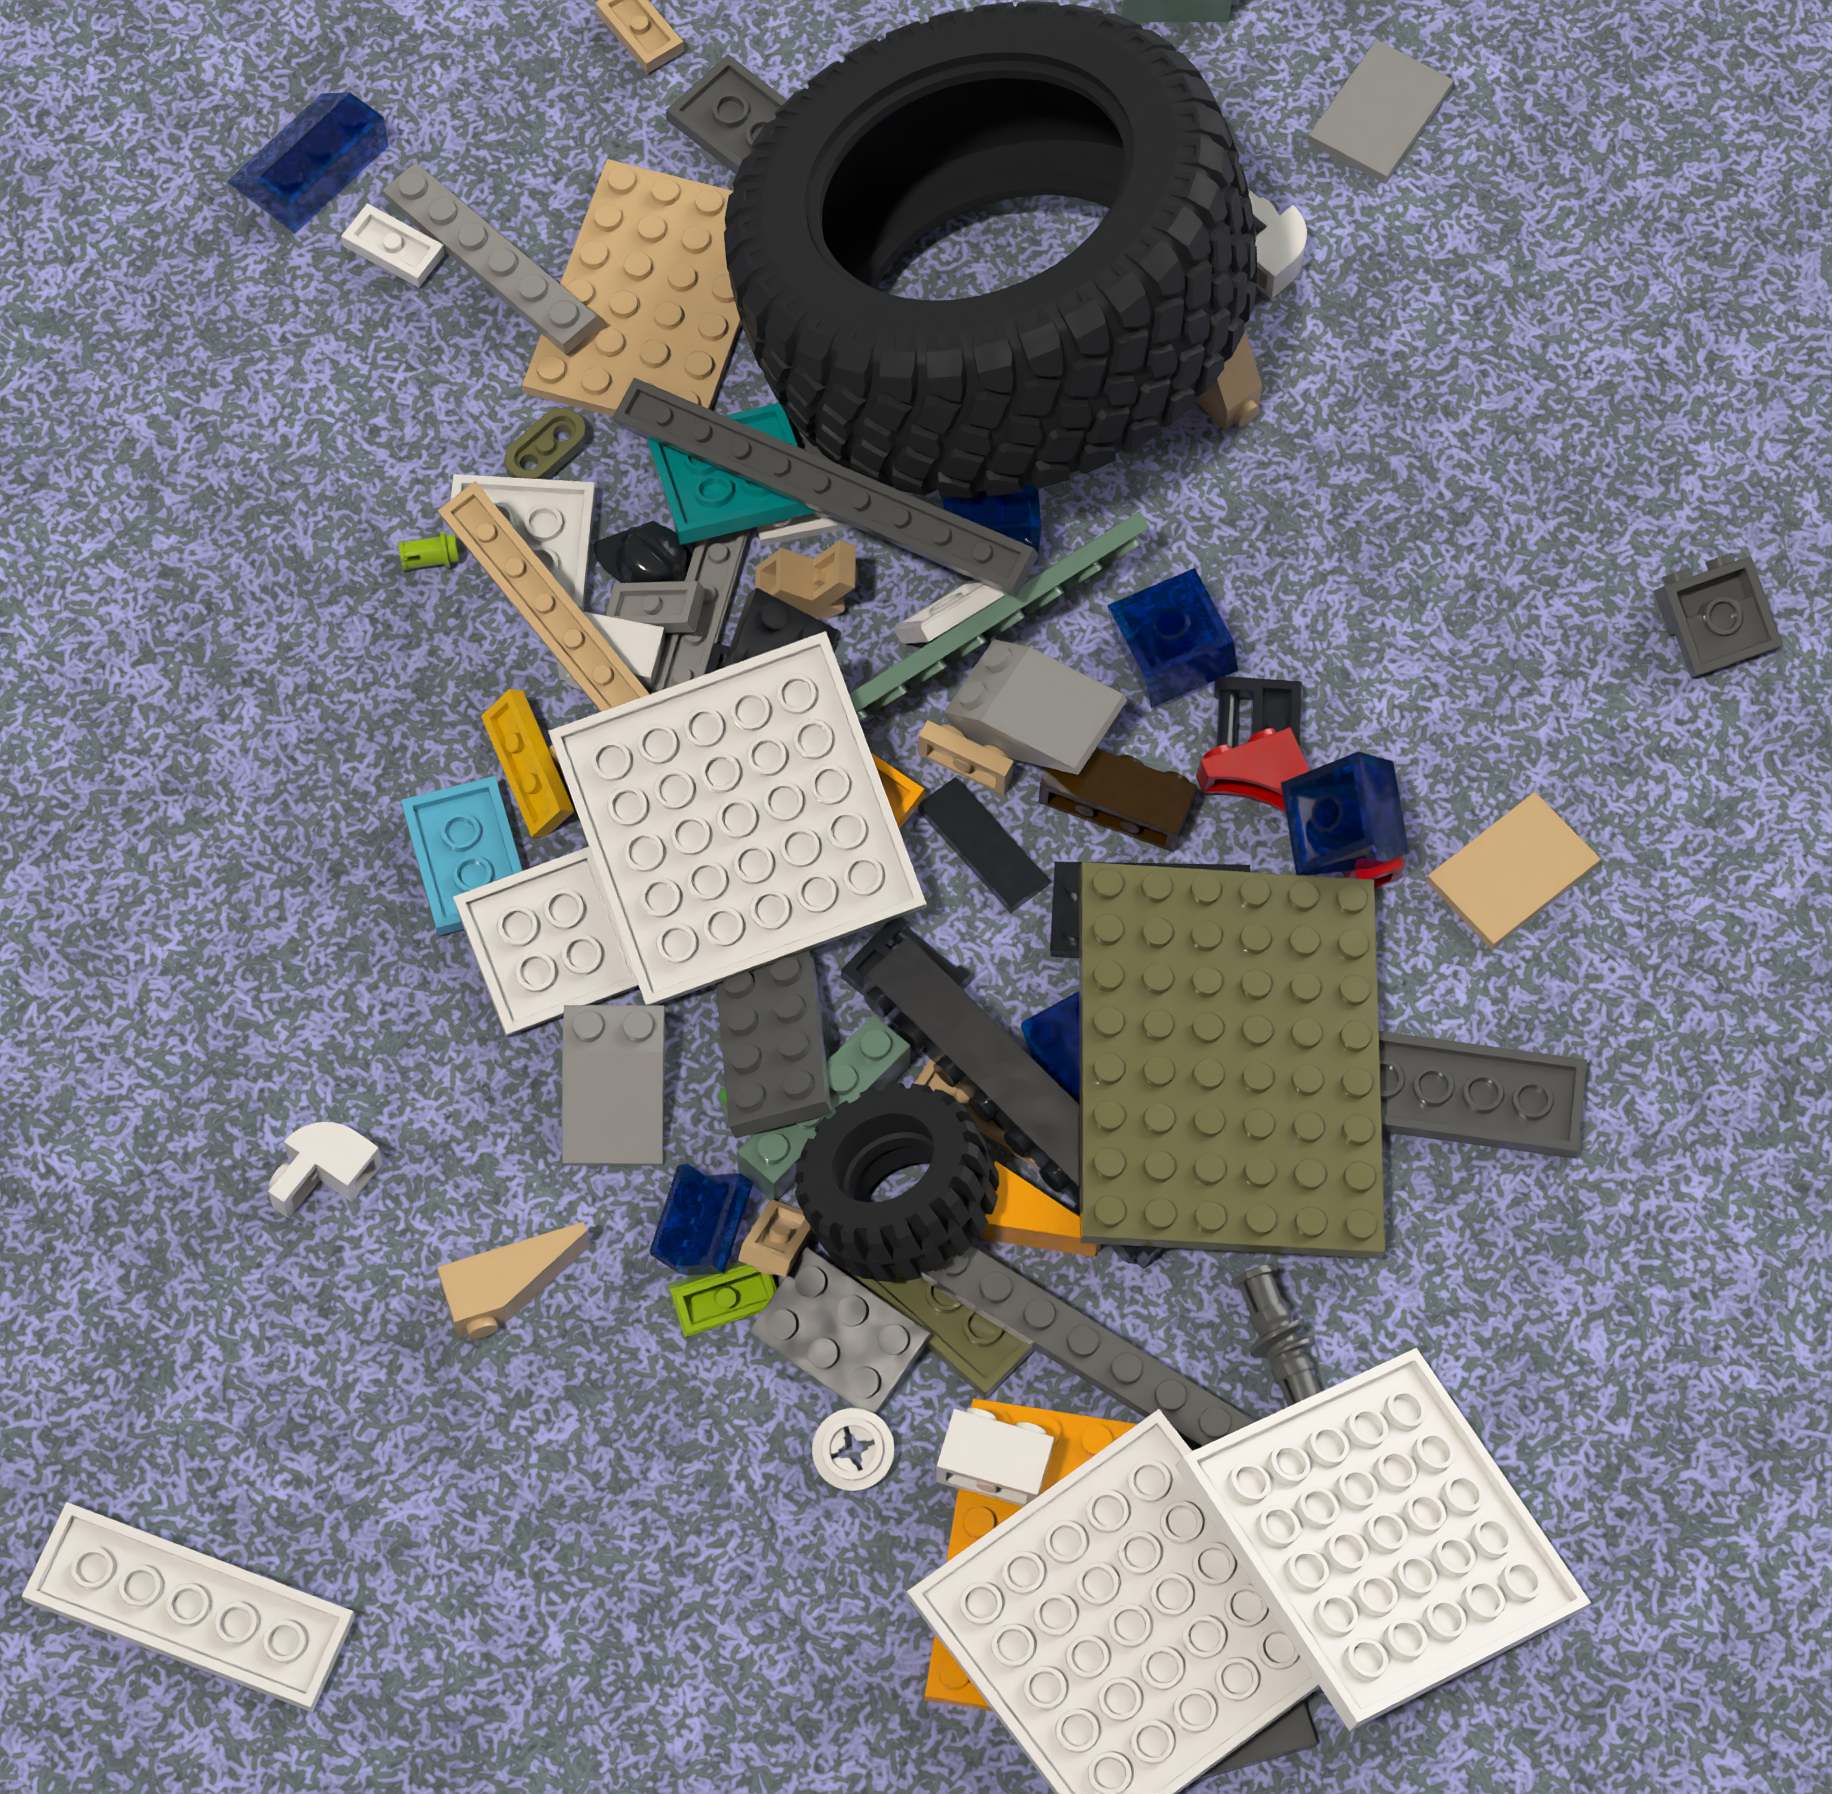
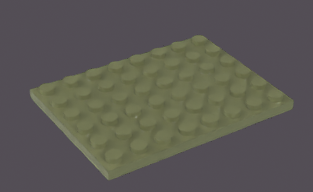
(1229, 1061)

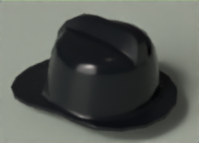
(644, 555)

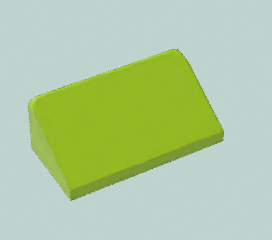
(720, 1298)

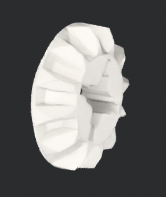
(831, 1439)

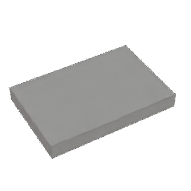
(1380, 111)

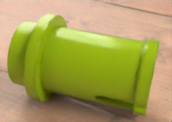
(429, 552)

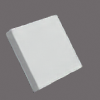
(947, 612)

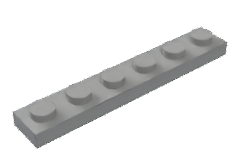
(491, 258)

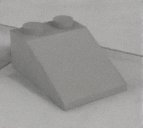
(1034, 707)
(613, 1085)

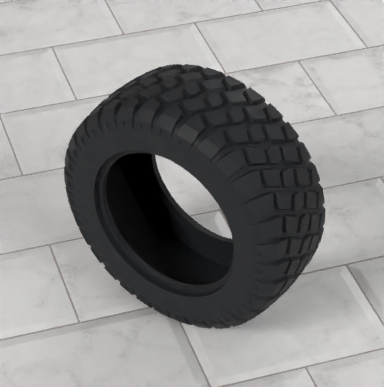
(1024, 375)

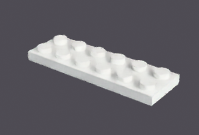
(189, 1606)

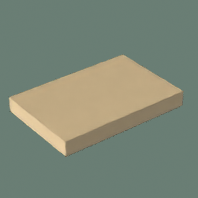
(1513, 870)

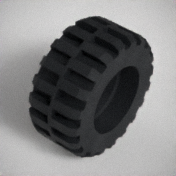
(921, 1224)

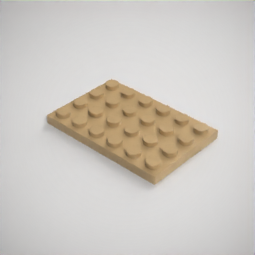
(660, 288)

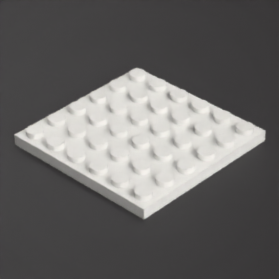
(737, 819)
(1382, 1537)
(1116, 1627)

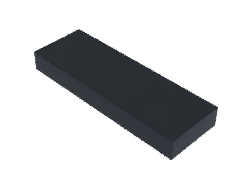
(983, 845)

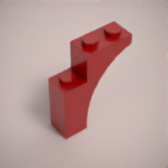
(1257, 773)

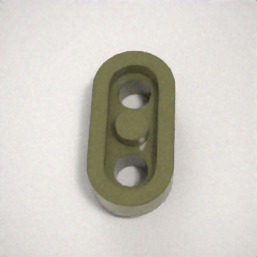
(542, 448)

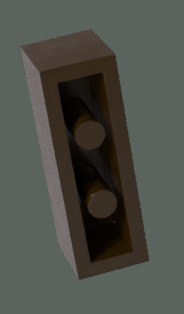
(1123, 797)

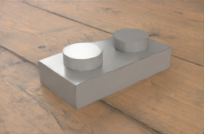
(660, 604)

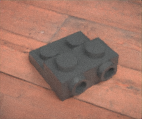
(1718, 614)

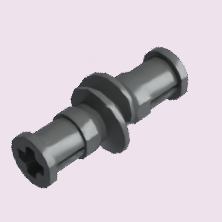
(1277, 1334)

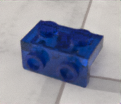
(700, 1221)

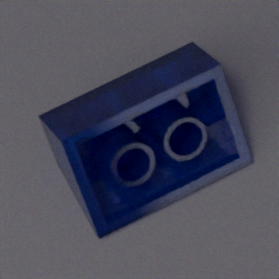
(313, 158)

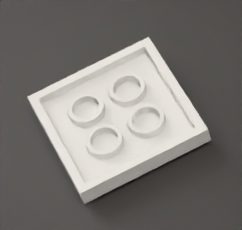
(546, 941)

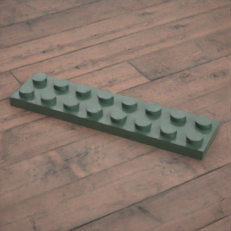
(998, 616)

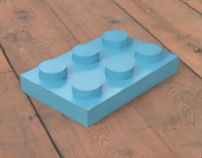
(459, 844)

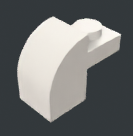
(1278, 243)
(324, 1154)

